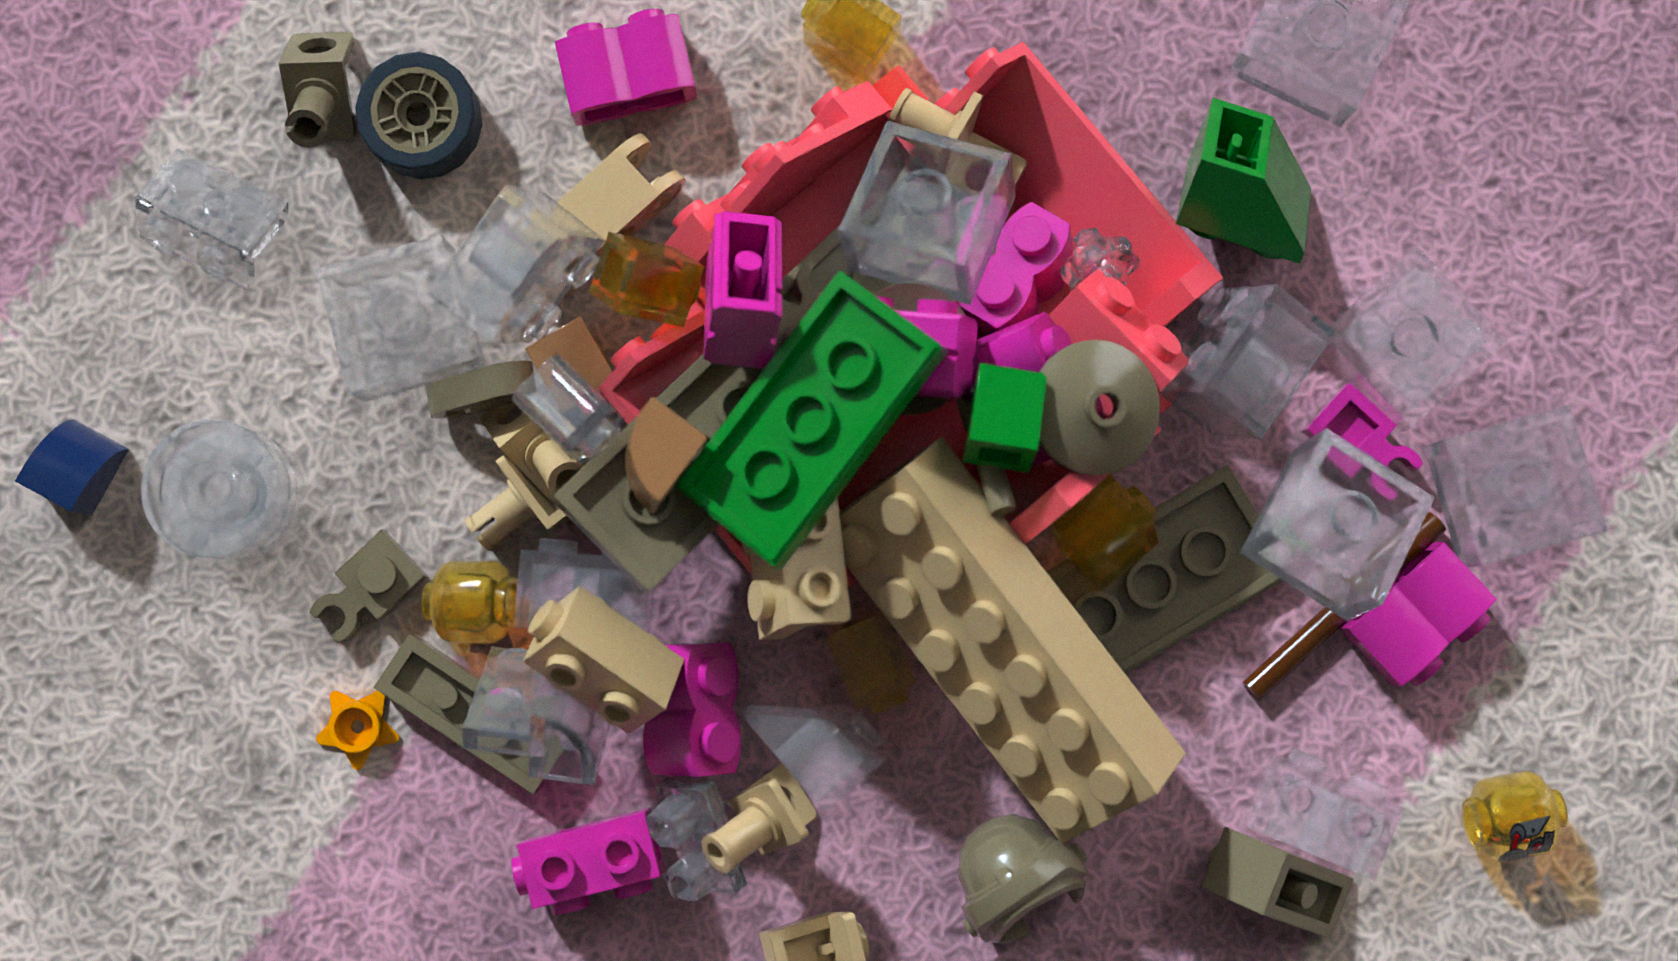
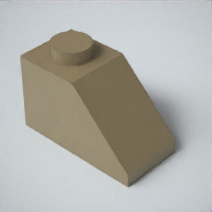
(1276, 883)

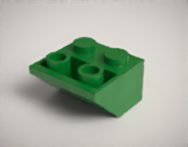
(1245, 184)

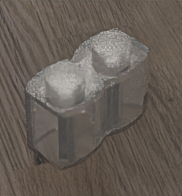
(568, 409)

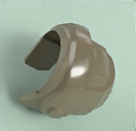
(1012, 869)

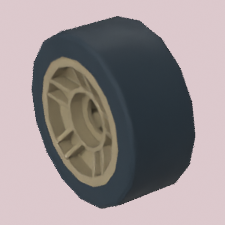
(411, 84)

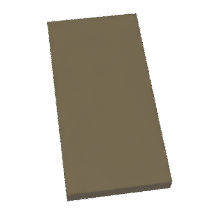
(1181, 581)

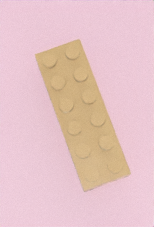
(1005, 644)

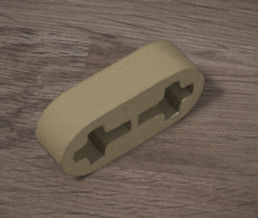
(477, 389)

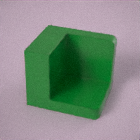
(1005, 418)

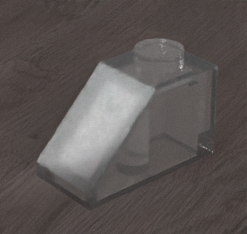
(818, 747)

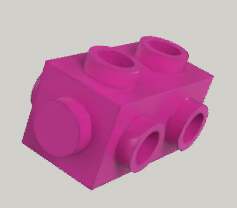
(586, 860)

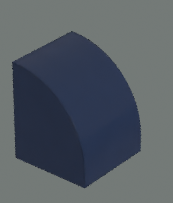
(73, 467)

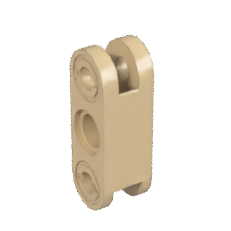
(618, 196)

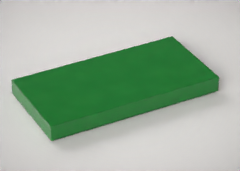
(811, 419)

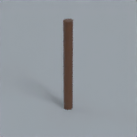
(1324, 625)

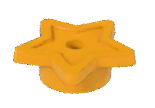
(340, 731)

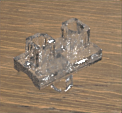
(681, 823)

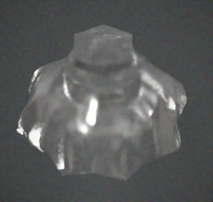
(1094, 251)

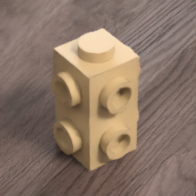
(602, 659)

